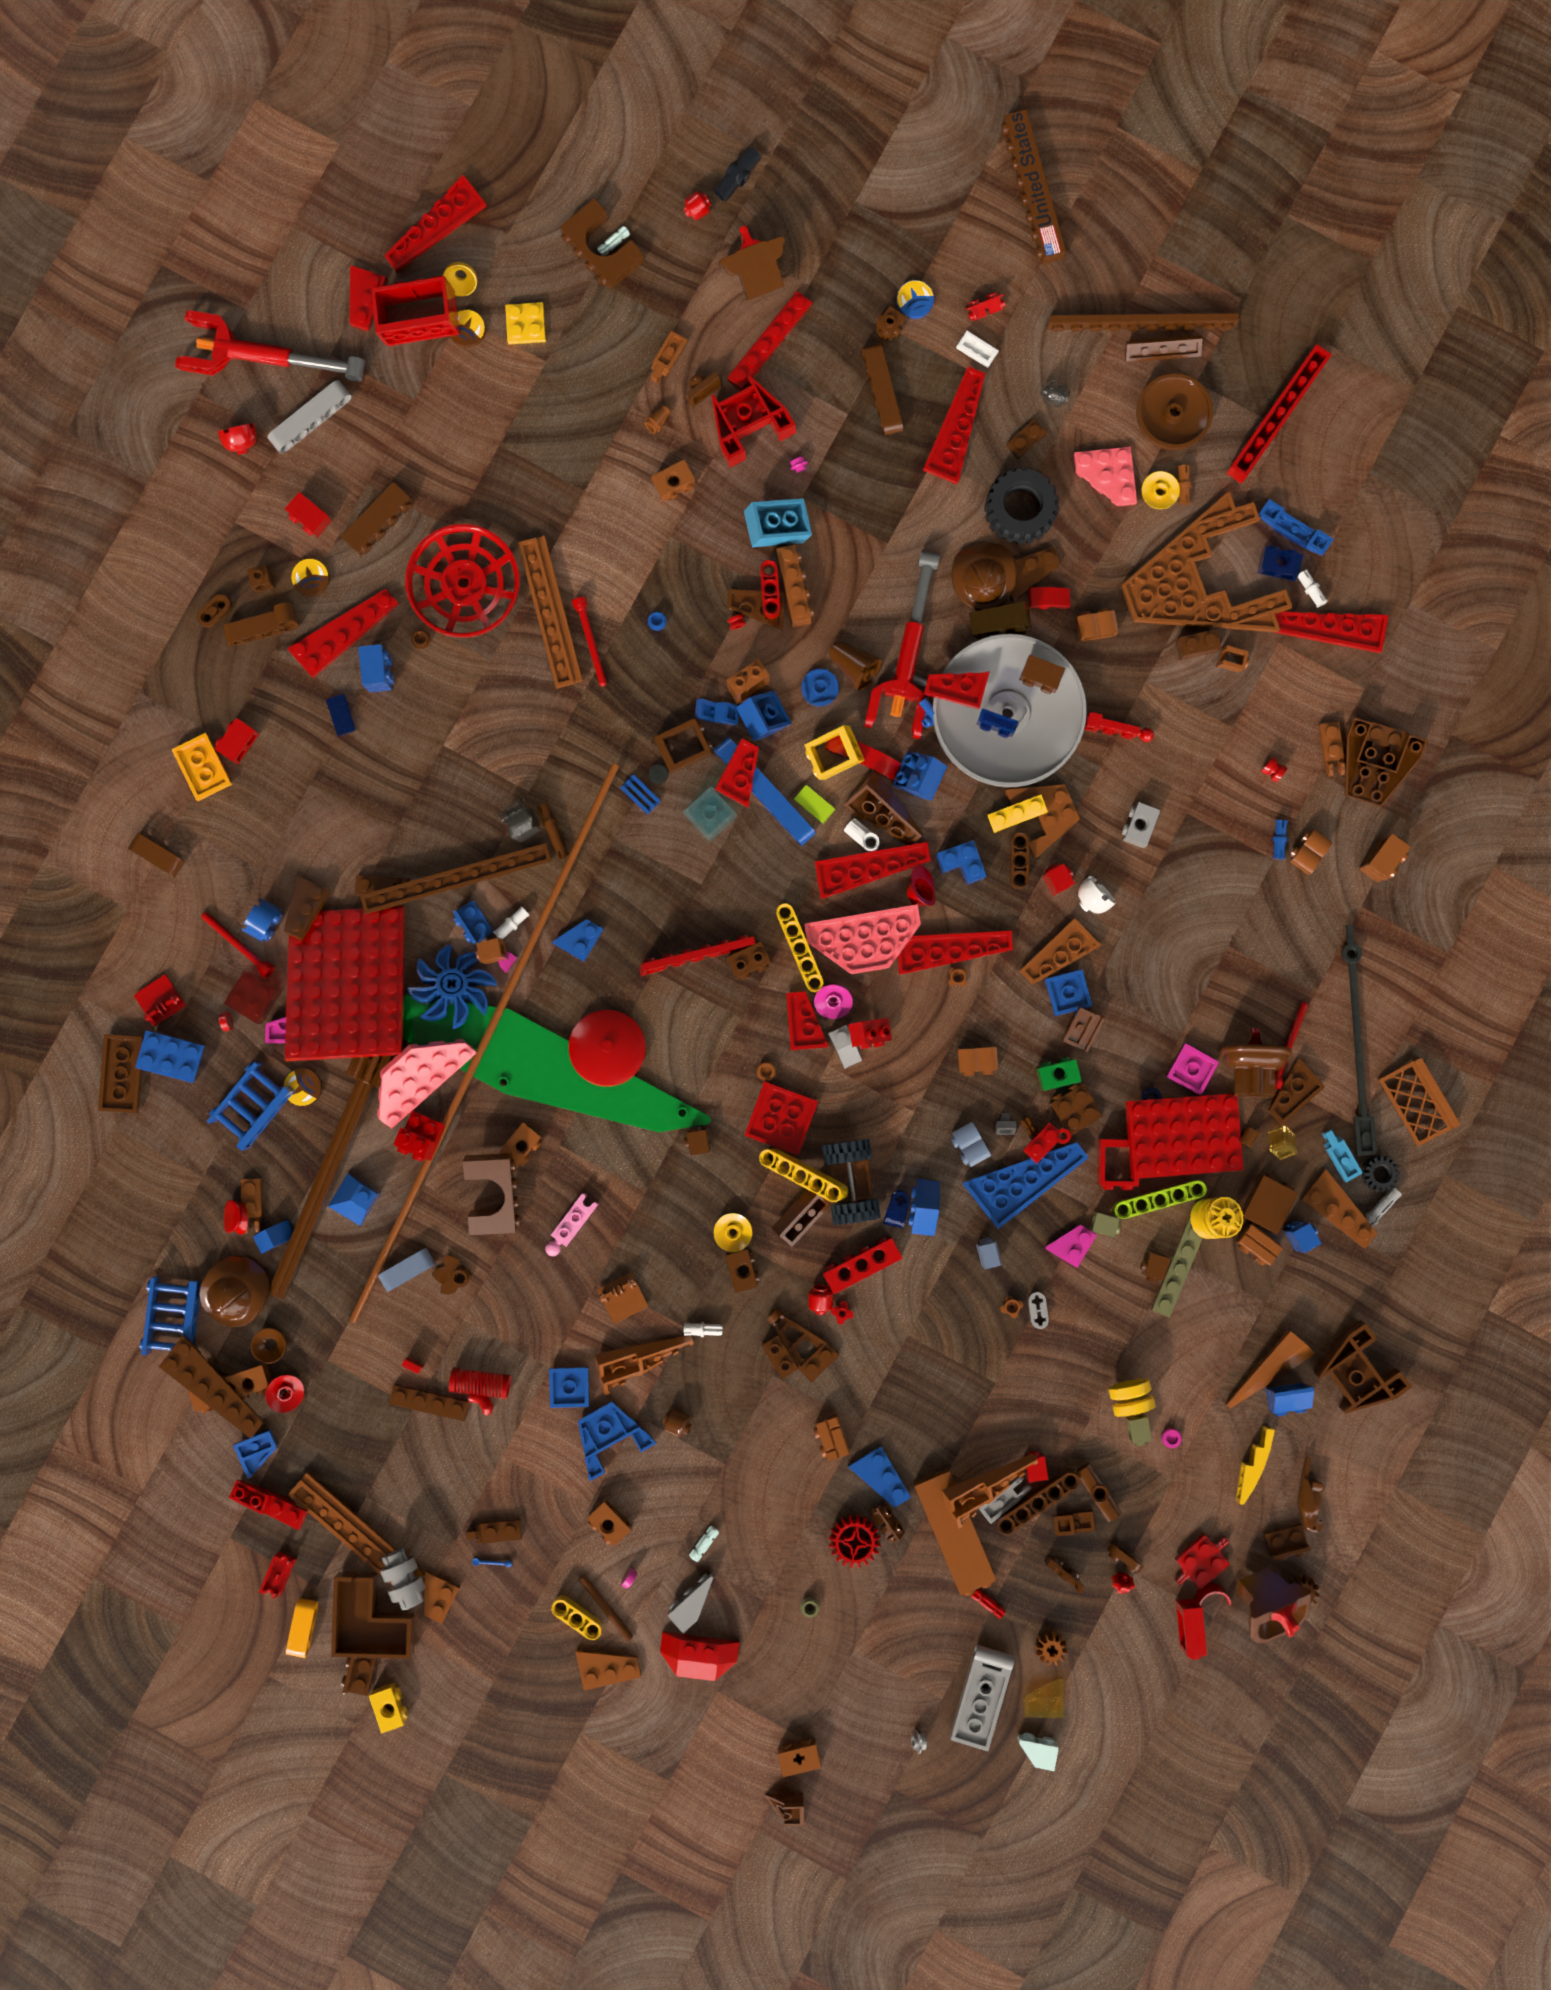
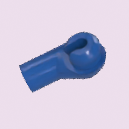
(928, 708)

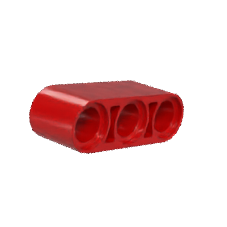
(766, 581)

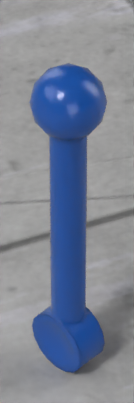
(476, 1561)

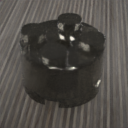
(521, 821)

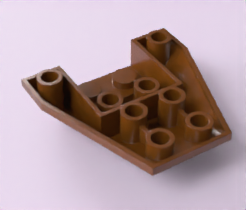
(1378, 760)

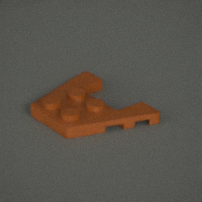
(1056, 821)

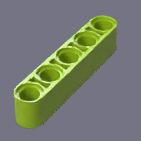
(1168, 1199)

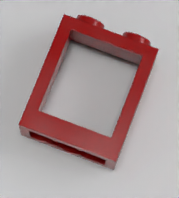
(1109, 1185)
(1191, 1628)

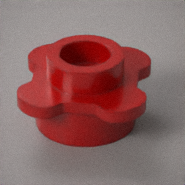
(842, 1307)

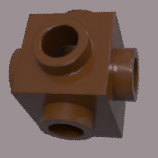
(890, 324)

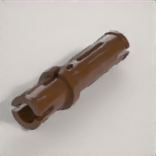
(549, 823)

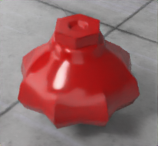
(1123, 1582)

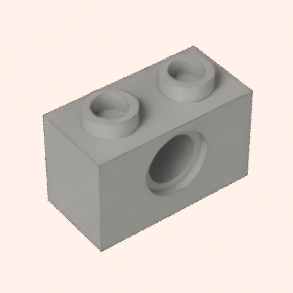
(1148, 816)

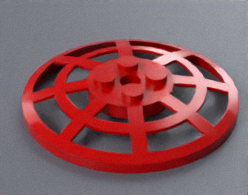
(459, 570)

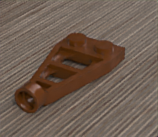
(818, 1361)

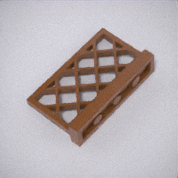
(1433, 1091)

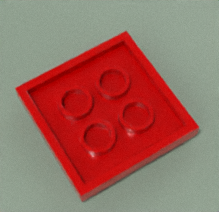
(781, 1118)

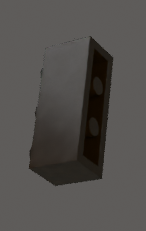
(1000, 620)

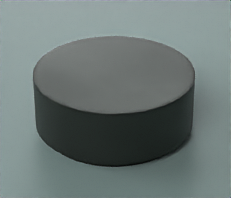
(658, 774)

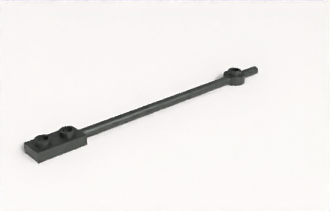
(1363, 1125)

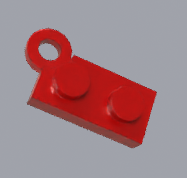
(1045, 1142)

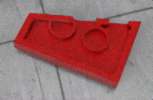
(961, 689)
(738, 774)
(803, 1024)

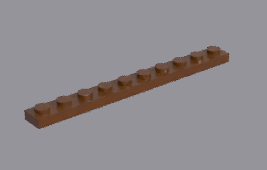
(1142, 321)
(455, 878)

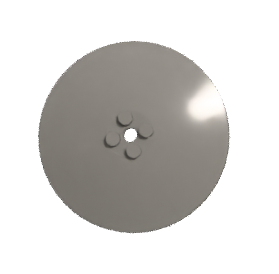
(1047, 724)

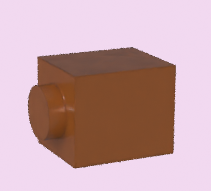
(491, 951)

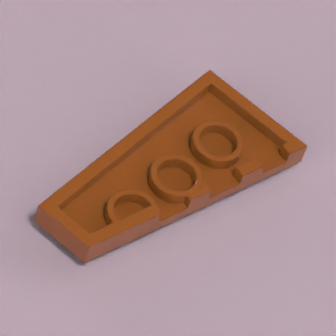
(1062, 950)

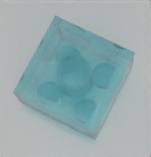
(710, 814)

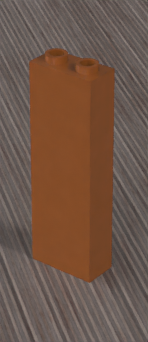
(959, 1546)

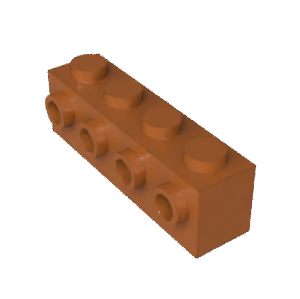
(793, 585)

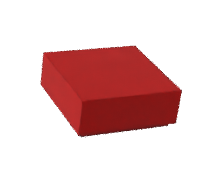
(412, 1365)

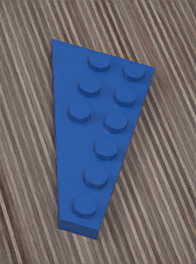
(1013, 1188)

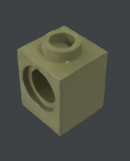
(1105, 1224)
(1139, 1430)

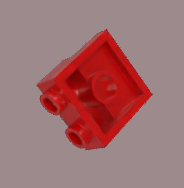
(419, 1136)

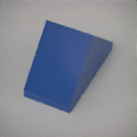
(273, 1236)

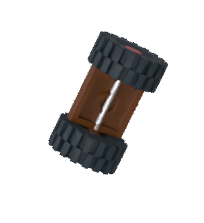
(858, 1204)

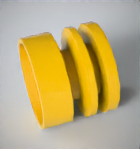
(1216, 1218)

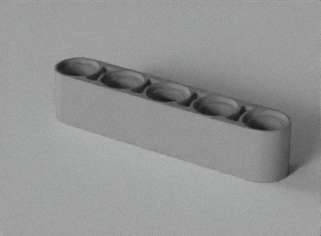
(309, 417)

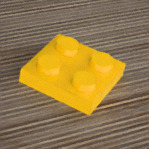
(525, 323)

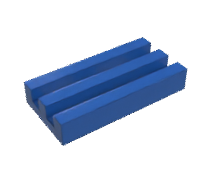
(629, 783)

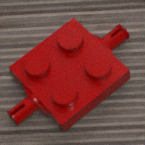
(1202, 1561)

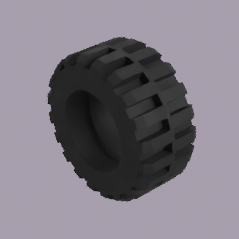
(1030, 483)

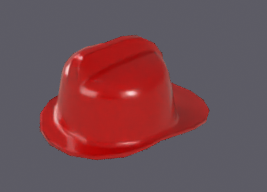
(921, 888)

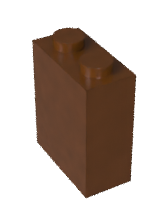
(1269, 1203)

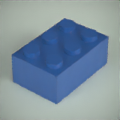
(170, 1056)

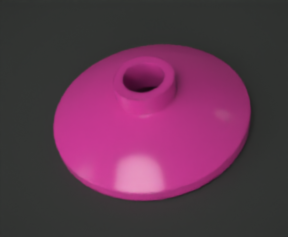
(833, 1008)

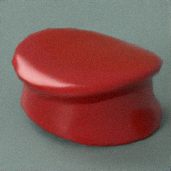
(235, 1217)

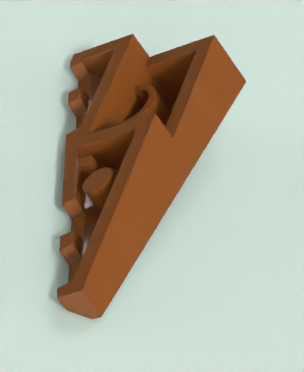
(1282, 1358)
(621, 1364)
(973, 1493)

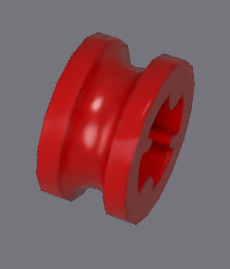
(736, 622)

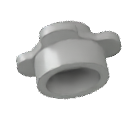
(918, 1741)

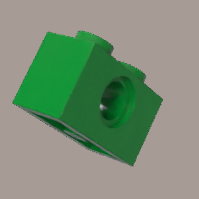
(1049, 1081)

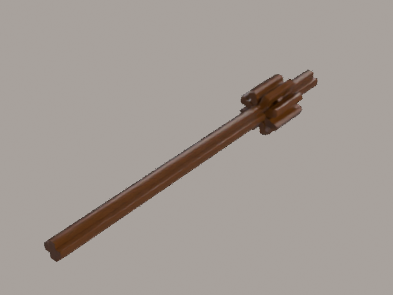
(367, 1073)

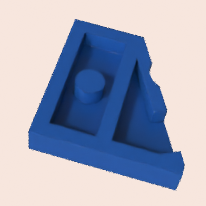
(580, 939)
(255, 1451)

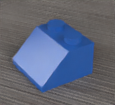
(763, 715)
(1290, 1397)

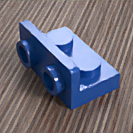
(473, 923)

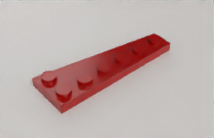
(447, 215)
(952, 441)
(1347, 630)
(333, 639)
(852, 871)
(944, 949)
(652, 965)

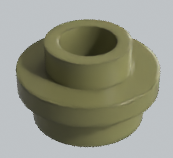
(810, 1613)

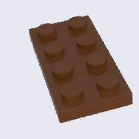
(119, 1078)

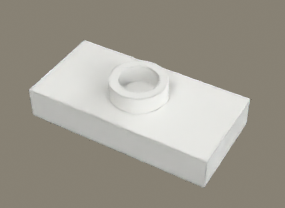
(977, 349)

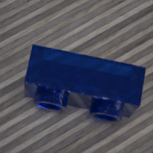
(992, 721)

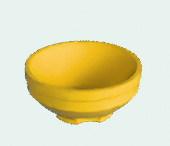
(462, 286)

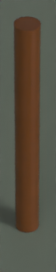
(605, 1608)

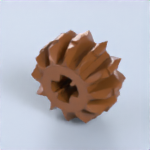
(1056, 1654)

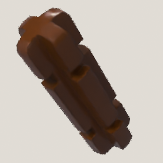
(1031, 1130)

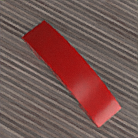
(874, 759)

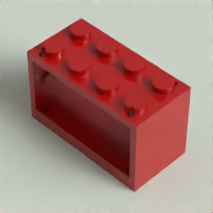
(420, 328)

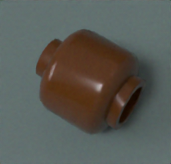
(677, 1423)

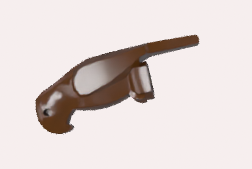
(1309, 1500)

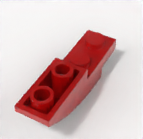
(269, 1503)

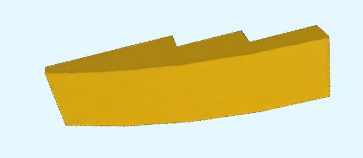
(1252, 1471)

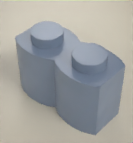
(970, 1144)
(988, 1253)

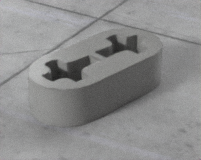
(1042, 1309)

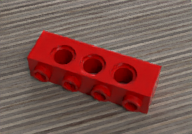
(838, 1283)

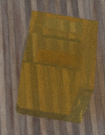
(1282, 1143)

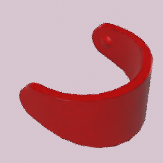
(1209, 1589)

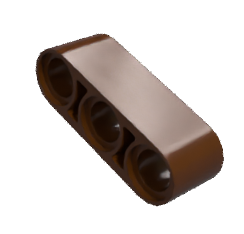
(1021, 852)
(156, 854)

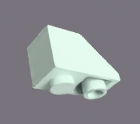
(1039, 1751)

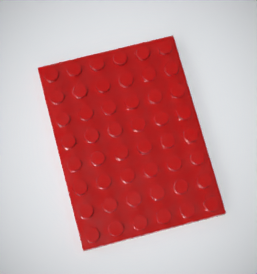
(346, 986)

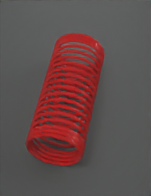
(458, 1374)

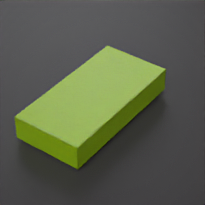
(814, 804)

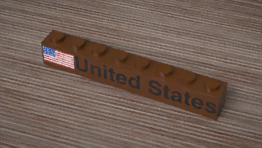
(1034, 187)

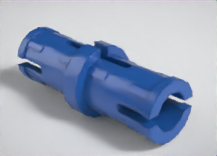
(1280, 839)

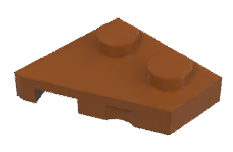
(438, 1596)

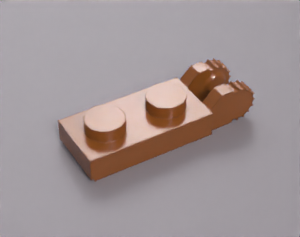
(1332, 747)
(252, 1198)

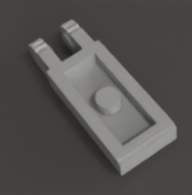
(1004, 1501)

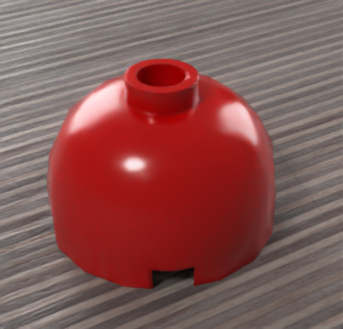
(238, 438)

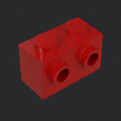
(308, 515)
(236, 741)
(1058, 878)
(870, 1032)

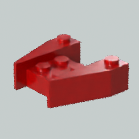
(746, 414)

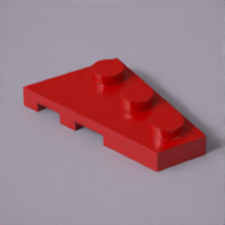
(360, 296)

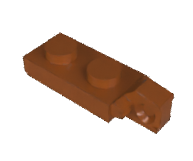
(668, 355)

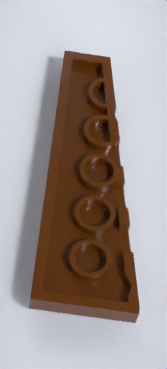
(198, 1376)

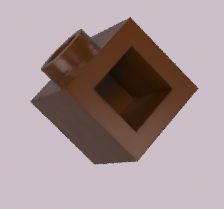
(697, 1141)
(1154, 1267)

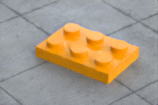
(201, 767)

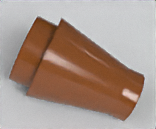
(657, 419)

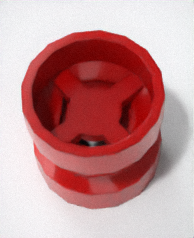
(1274, 769)

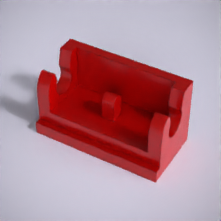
(277, 1574)

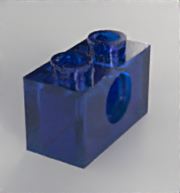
(1269, 566)

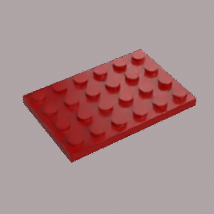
(1184, 1136)

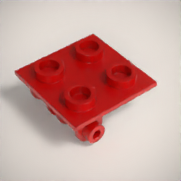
(159, 1000)

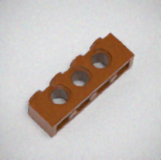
(259, 1375)

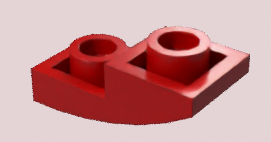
(1049, 597)

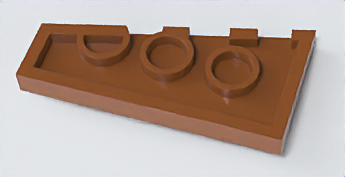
(1335, 1206)

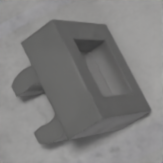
(1005, 1126)

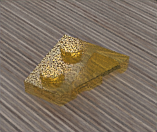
(1046, 1701)

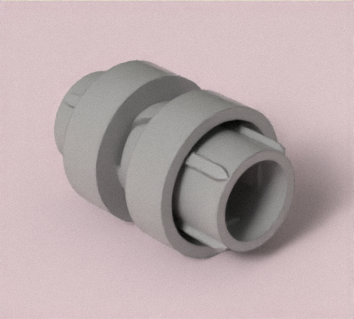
(405, 1585)

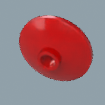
(290, 1399)

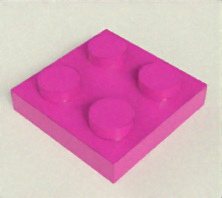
(1192, 1069)

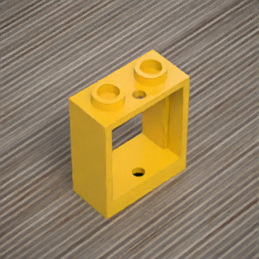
(850, 744)

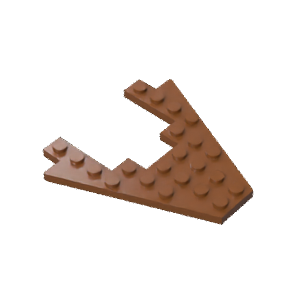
(1171, 589)

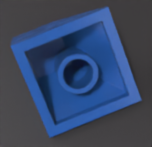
(354, 1199)

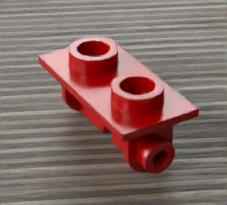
(978, 307)

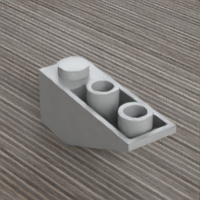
(687, 1610)

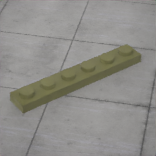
(1177, 1270)

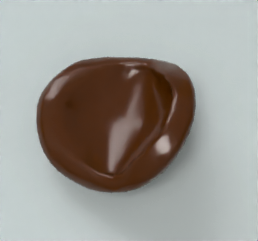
(984, 575)
(234, 1291)

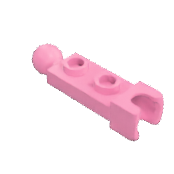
(570, 1225)

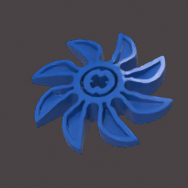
(451, 995)

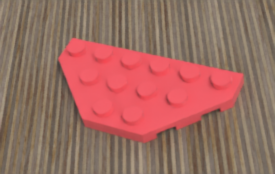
(865, 940)
(416, 1075)

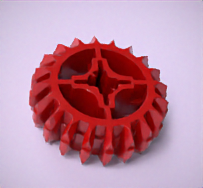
(852, 1558)

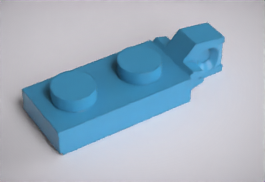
(1341, 1156)

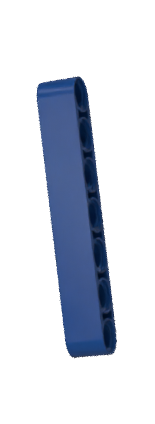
(772, 799)

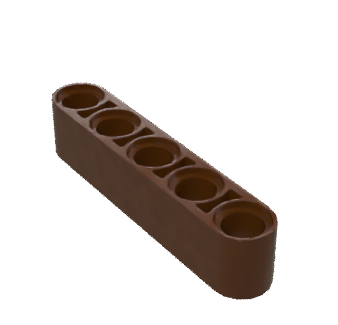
(882, 389)
(1047, 1501)

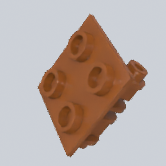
(622, 1298)

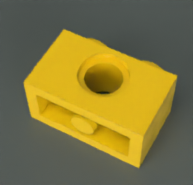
(388, 1719)

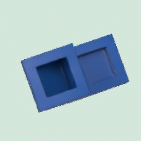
(717, 712)

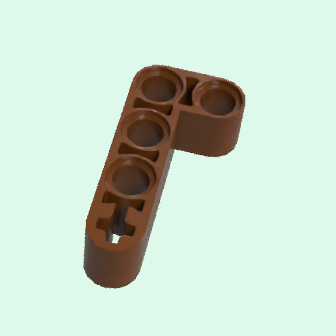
(262, 626)

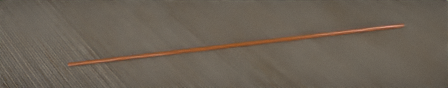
(486, 1038)

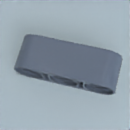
(406, 1269)

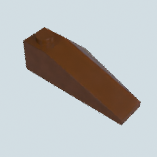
(880, 806)

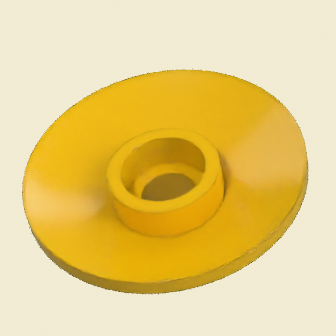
(1164, 482)
(723, 1237)

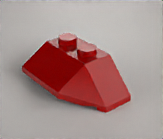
(698, 1655)

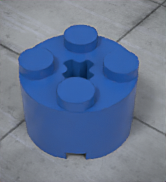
(262, 920)

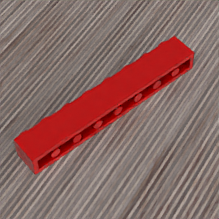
(1279, 414)

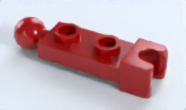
(1095, 722)

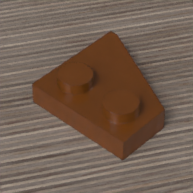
(1068, 1576)

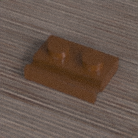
(1083, 1028)

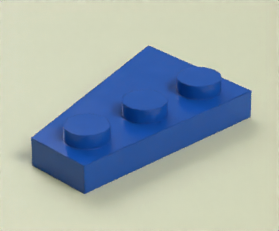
(881, 1476)

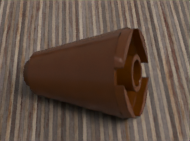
(855, 664)

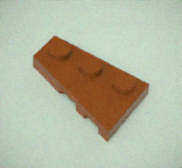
(606, 1669)

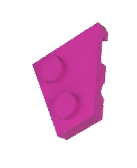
(1072, 1245)

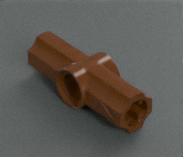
(1105, 1501)

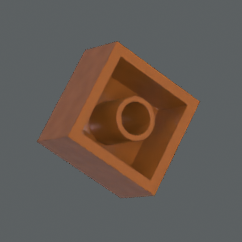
(1385, 858)

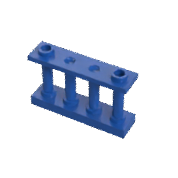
(270, 1109)
(189, 1309)

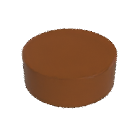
(766, 1071)

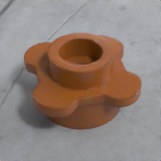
(962, 974)
(1016, 1306)

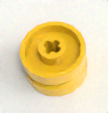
(1131, 1397)

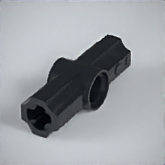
(737, 174)

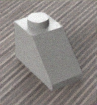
(843, 1046)

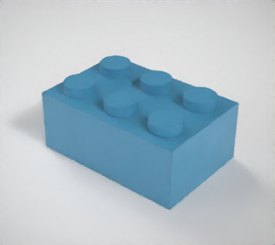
(777, 522)

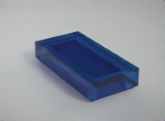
(341, 715)

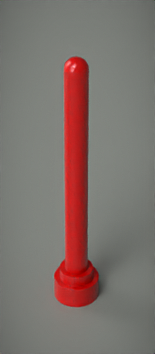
(580, 605)
(265, 968)
(1290, 1040)

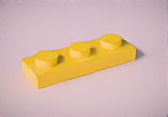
(1017, 813)

